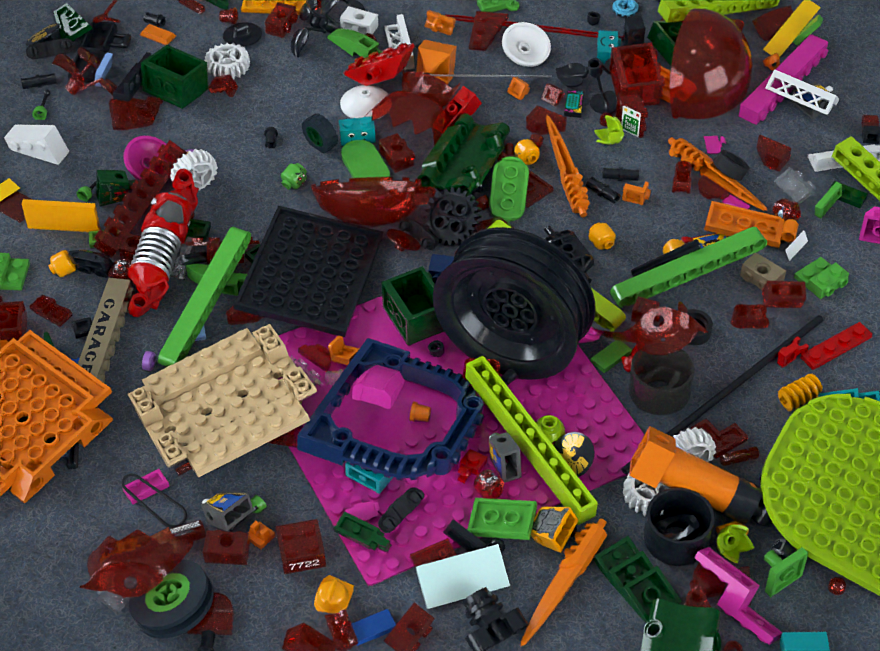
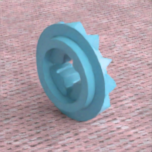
(619, 5)

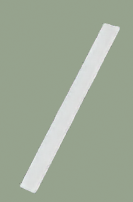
(488, 75)

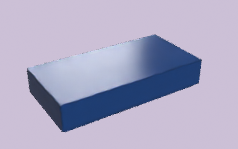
(373, 626)

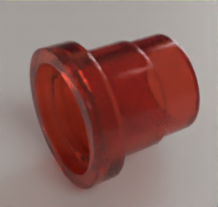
(229, 16)

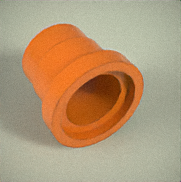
(419, 412)

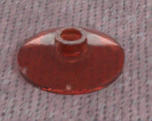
(403, 240)

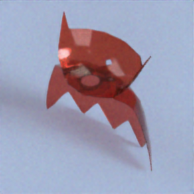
(420, 106)
(676, 329)
(149, 562)

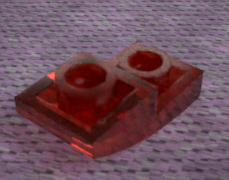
(48, 309)

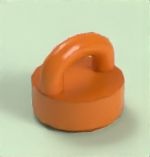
(774, 58)

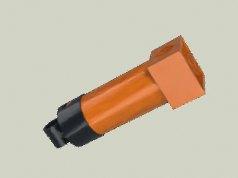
(663, 462)

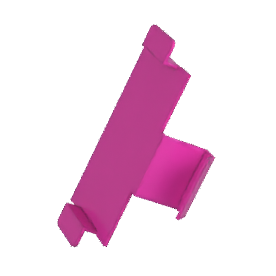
(713, 144)
(732, 200)
(364, 510)

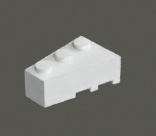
(38, 142)

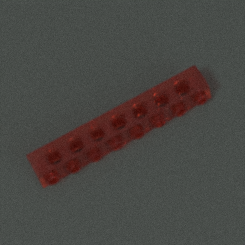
(110, 244)

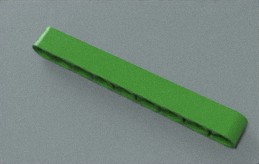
(688, 267)
(204, 297)

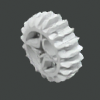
(227, 60)
(201, 166)
(697, 443)
(640, 497)

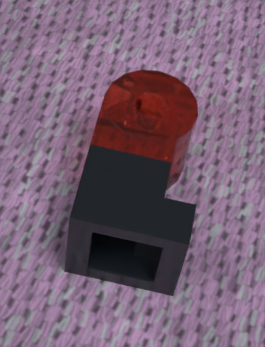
(870, 125)

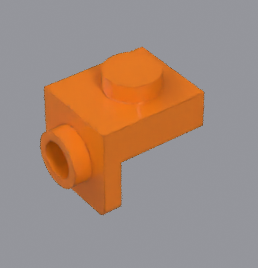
(340, 352)

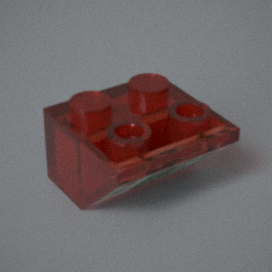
(631, 112)

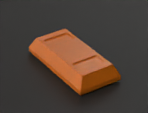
(158, 34)

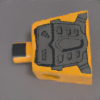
(553, 527)

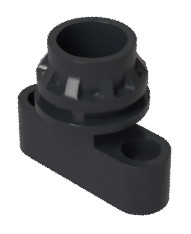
(494, 627)

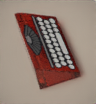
(191, 531)

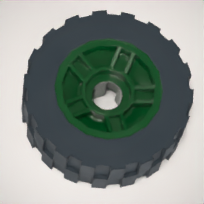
(320, 133)

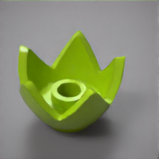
(612, 134)
(555, 430)
(739, 542)

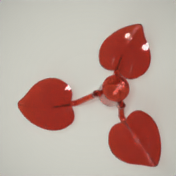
(76, 81)

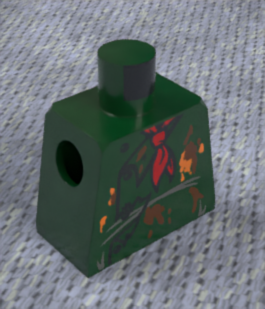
(112, 186)

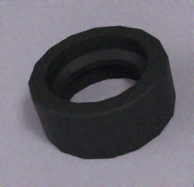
(731, 165)
(705, 320)

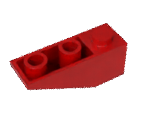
(463, 103)

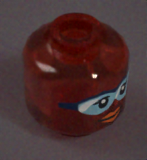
(786, 209)

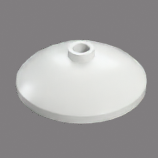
(528, 38)
(361, 100)

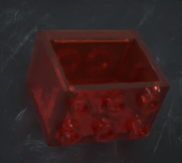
(637, 69)

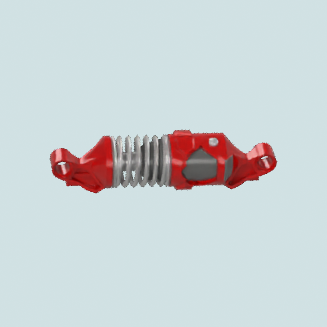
(161, 238)

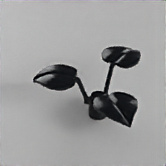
(326, 23)
(573, 74)

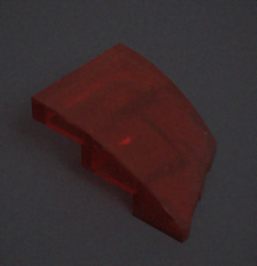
(134, 113)

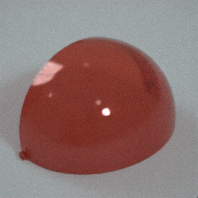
(709, 66)

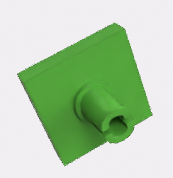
(784, 571)

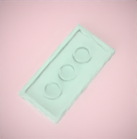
(462, 576)

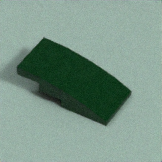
(635, 576)

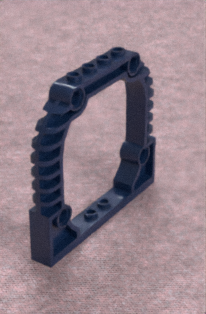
(327, 441)

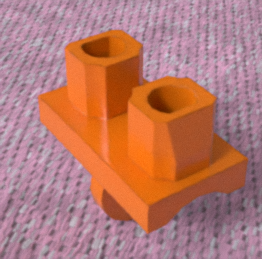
(440, 22)

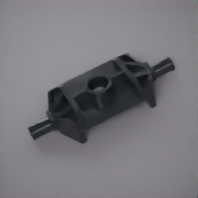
(568, 240)

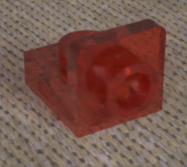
(223, 83)

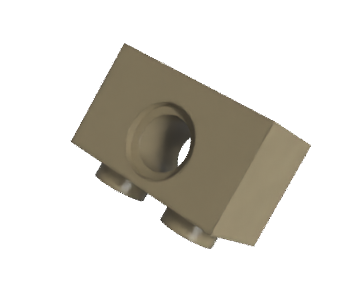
(759, 270)

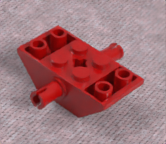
(380, 66)

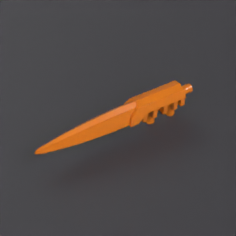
(706, 167)
(570, 176)
(575, 563)

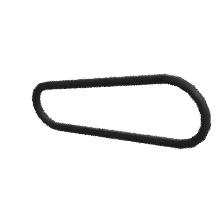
(160, 492)

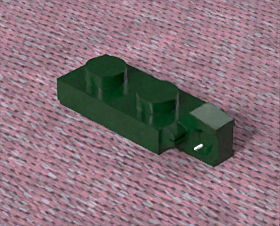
(361, 532)

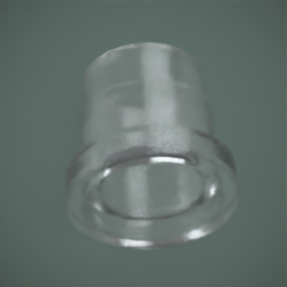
(332, 376)

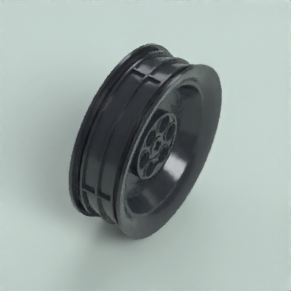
(515, 302)

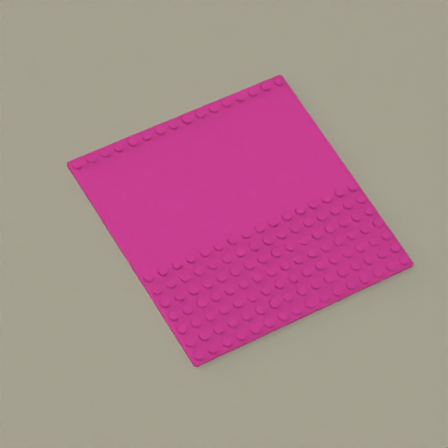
(574, 396)

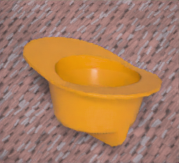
(333, 595)

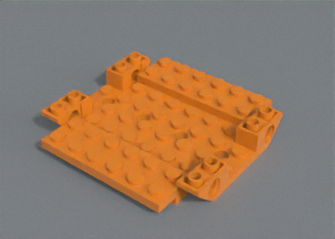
(59, 404)

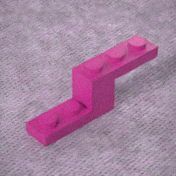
(738, 595)

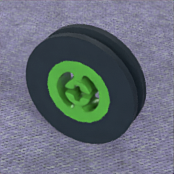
(174, 603)

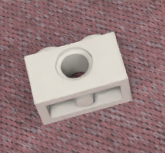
(359, 20)

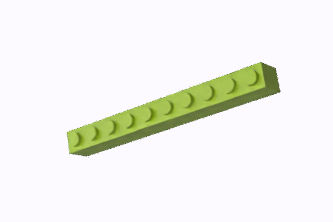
(531, 439)

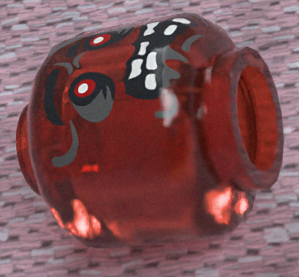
(120, 269)
(489, 484)

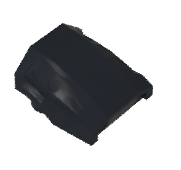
(91, 260)

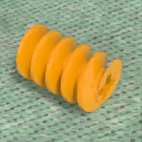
(799, 392)

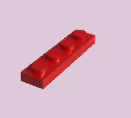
(836, 345)

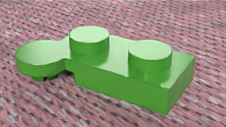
(496, 5)

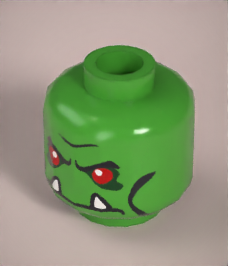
(293, 176)

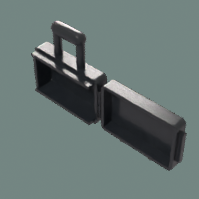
(98, 43)

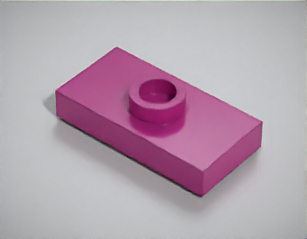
(142, 490)

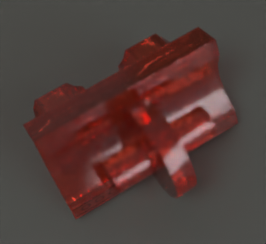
(341, 630)

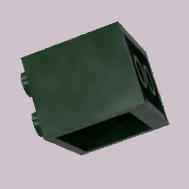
(174, 76)
(410, 305)

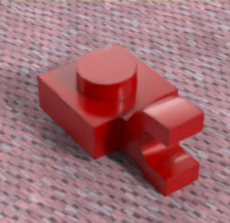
(790, 353)
(471, 463)

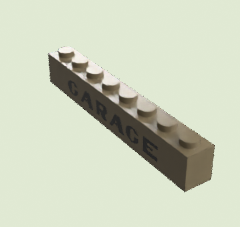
(106, 327)

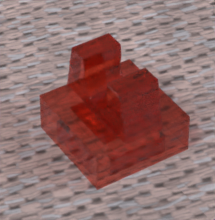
(552, 94)

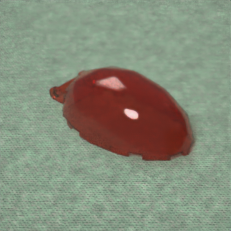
(371, 199)

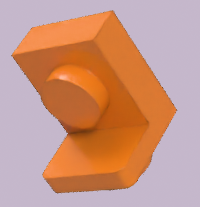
(636, 194)

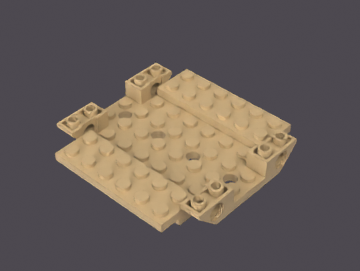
(214, 384)

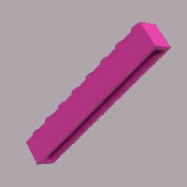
(796, 65)

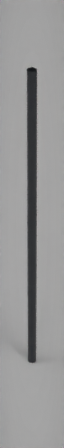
(737, 382)

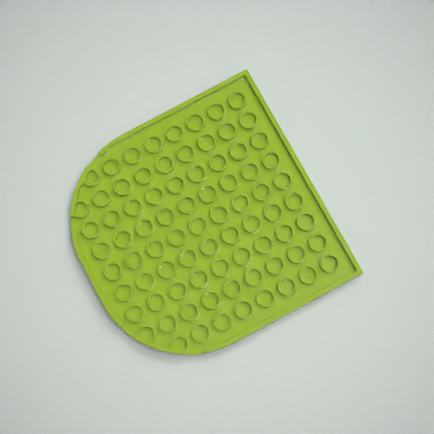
(826, 485)

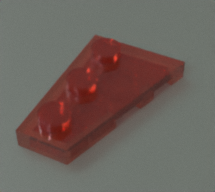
(485, 28)

